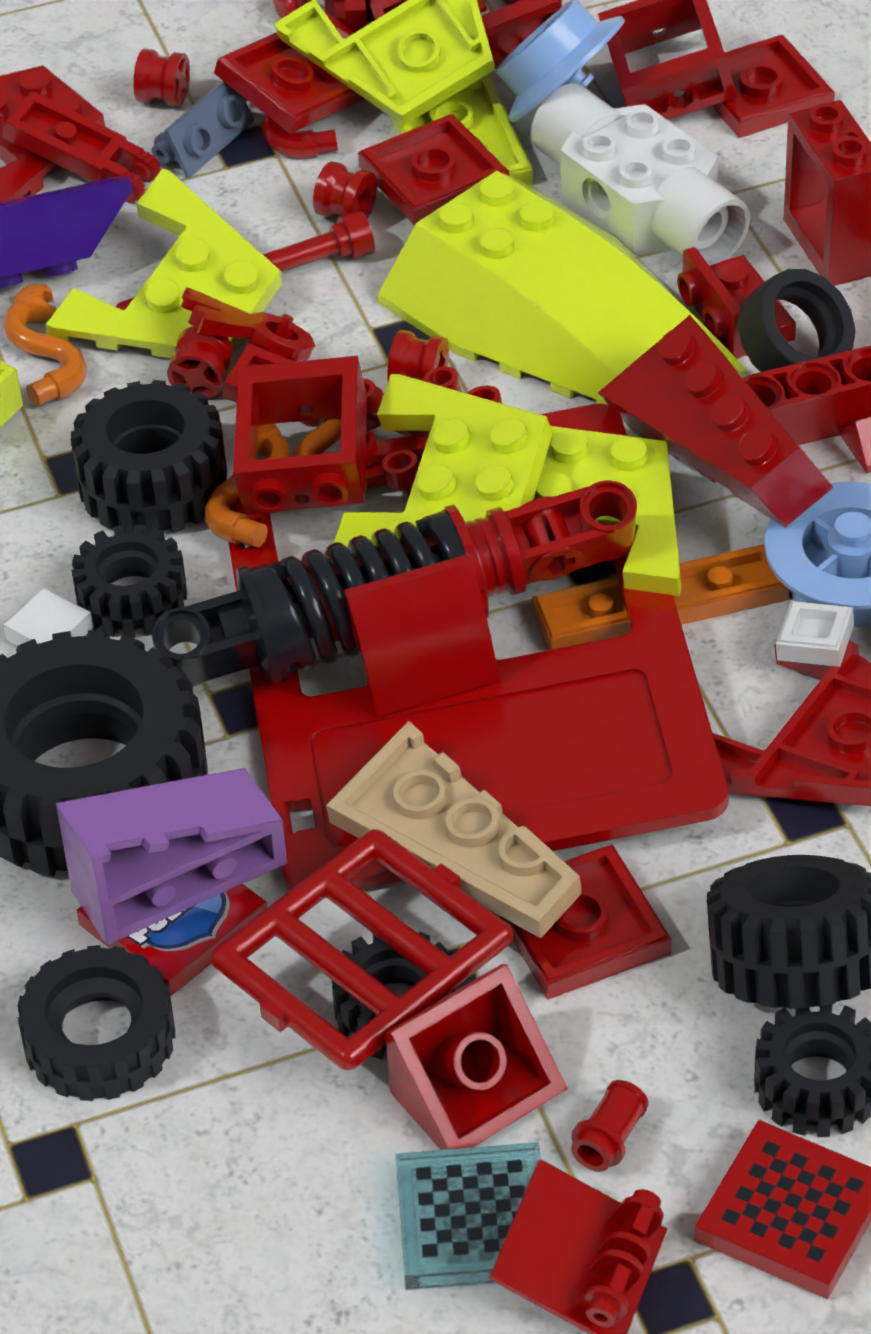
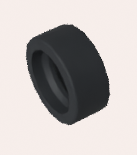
(815, 297)

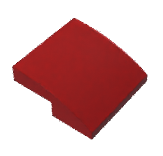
(422, 635)

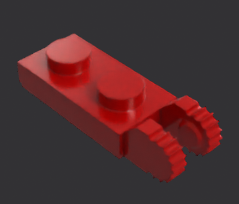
(79, 143)

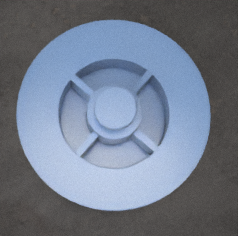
(554, 56)
(827, 551)

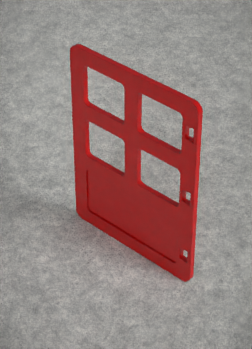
(567, 741)

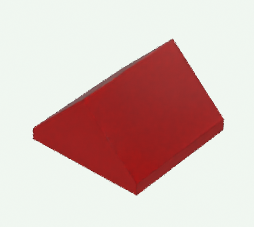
(472, 1062)

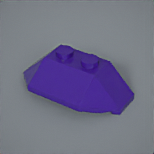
(57, 227)

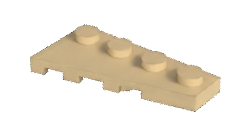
(447, 821)

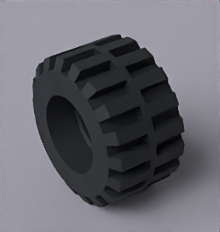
(148, 456)
(791, 931)

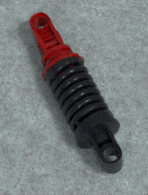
(303, 600)

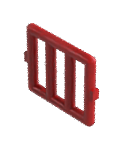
(332, 882)

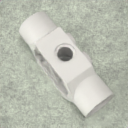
(638, 176)

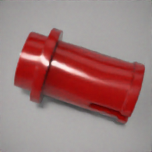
(601, 1138)

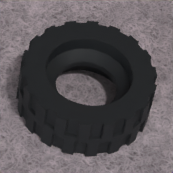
(107, 1067)

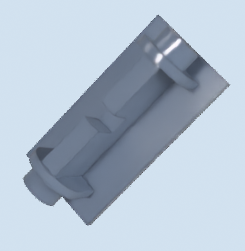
(203, 129)

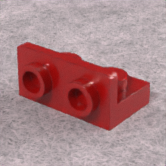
(719, 293)

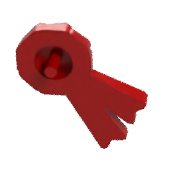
(263, 329)

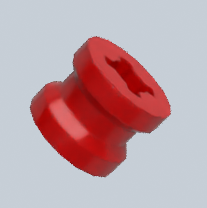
(161, 77)
(344, 192)
(416, 356)
(200, 362)

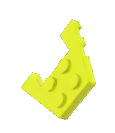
(401, 59)
(205, 257)
(474, 457)
(641, 464)

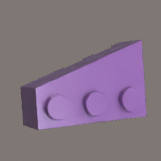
(167, 847)

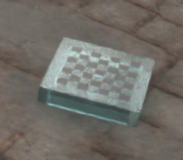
(459, 1210)

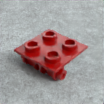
(580, 1250)

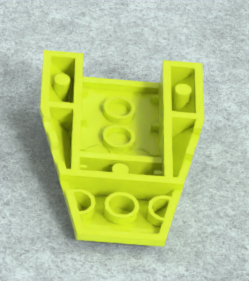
(531, 288)

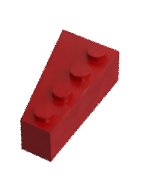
(716, 423)

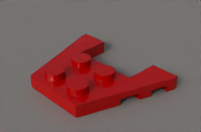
(24, 168)
(821, 748)

